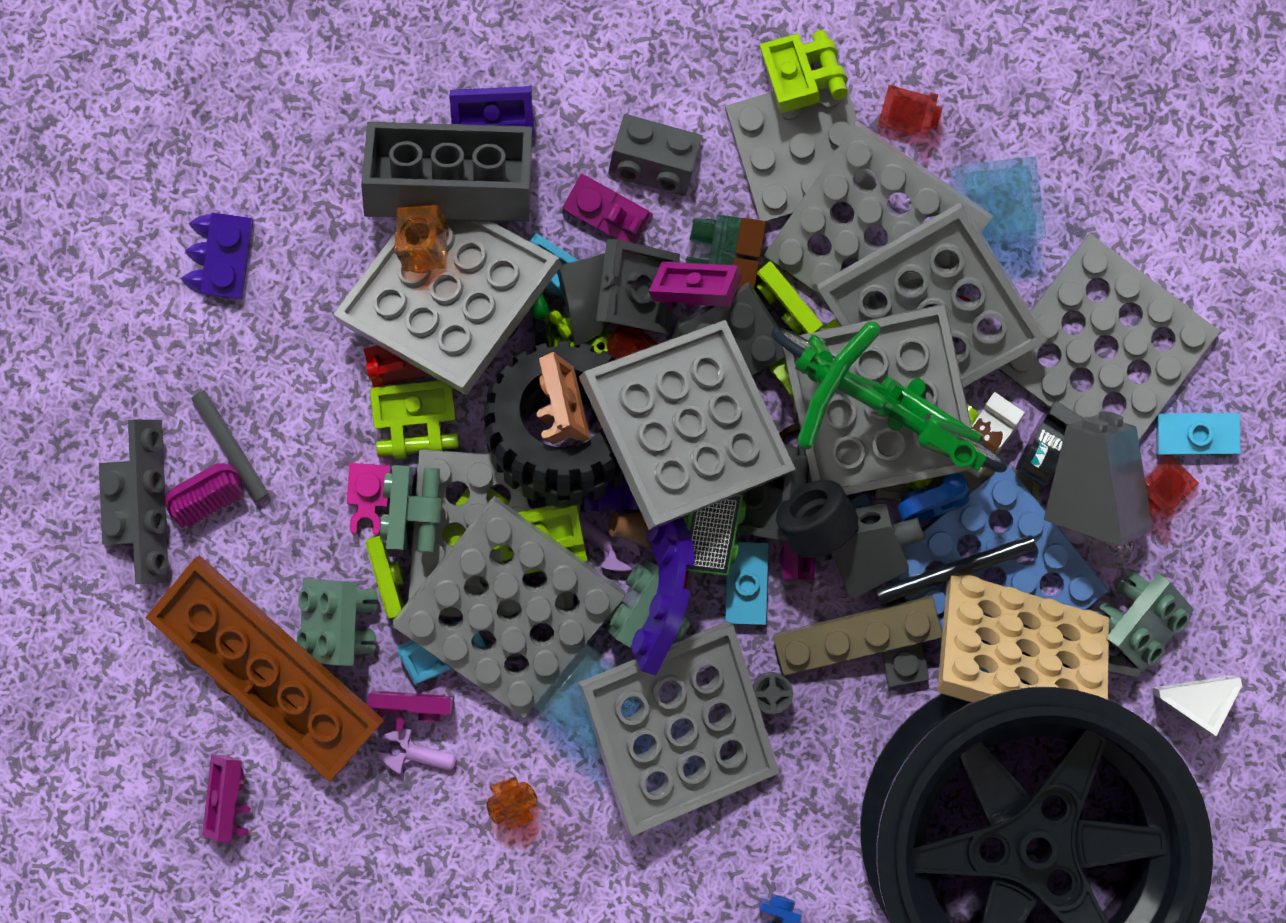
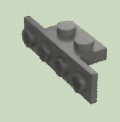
(135, 502)

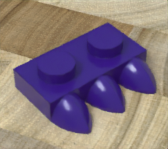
(493, 106)
(222, 255)

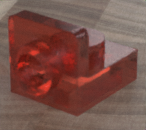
(909, 111)
(1168, 486)

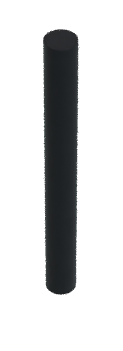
(957, 568)

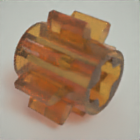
(511, 803)

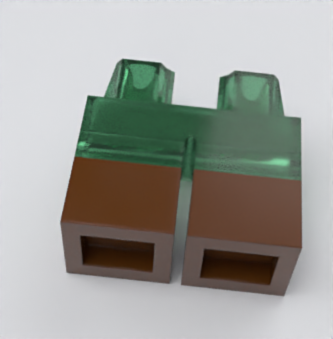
(732, 237)

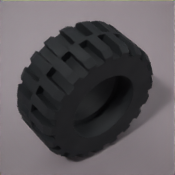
(527, 462)

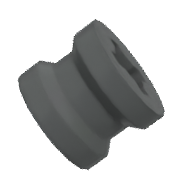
(778, 693)

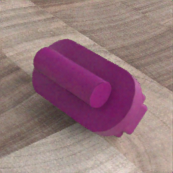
(203, 494)

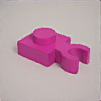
(366, 490)

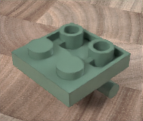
(406, 508)

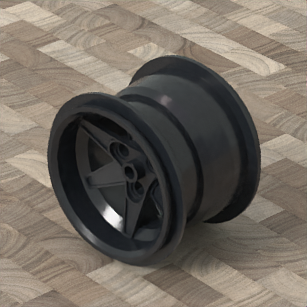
(1166, 846)

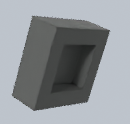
(905, 665)

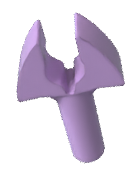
(606, 543)
(414, 753)

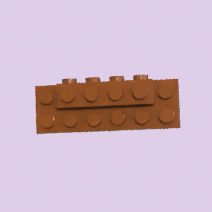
(264, 668)

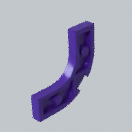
(674, 555)

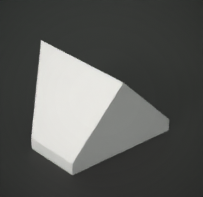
(1201, 701)

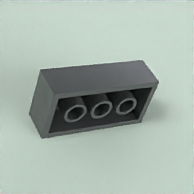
(459, 167)

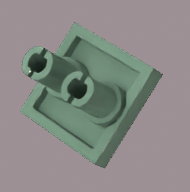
(635, 606)
(330, 619)
(1149, 622)

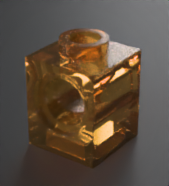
(415, 225)

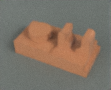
(566, 406)

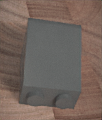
(1100, 481)

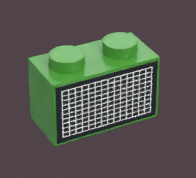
(714, 535)

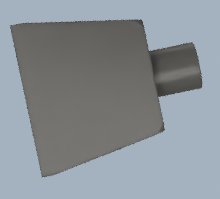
(876, 549)

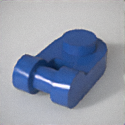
(937, 501)

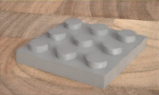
(789, 149)

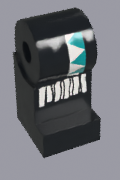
(1044, 446)

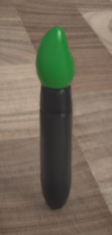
(540, 321)

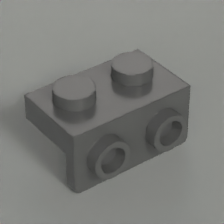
(654, 155)

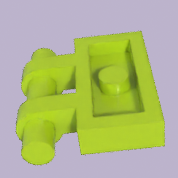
(792, 76)
(413, 405)

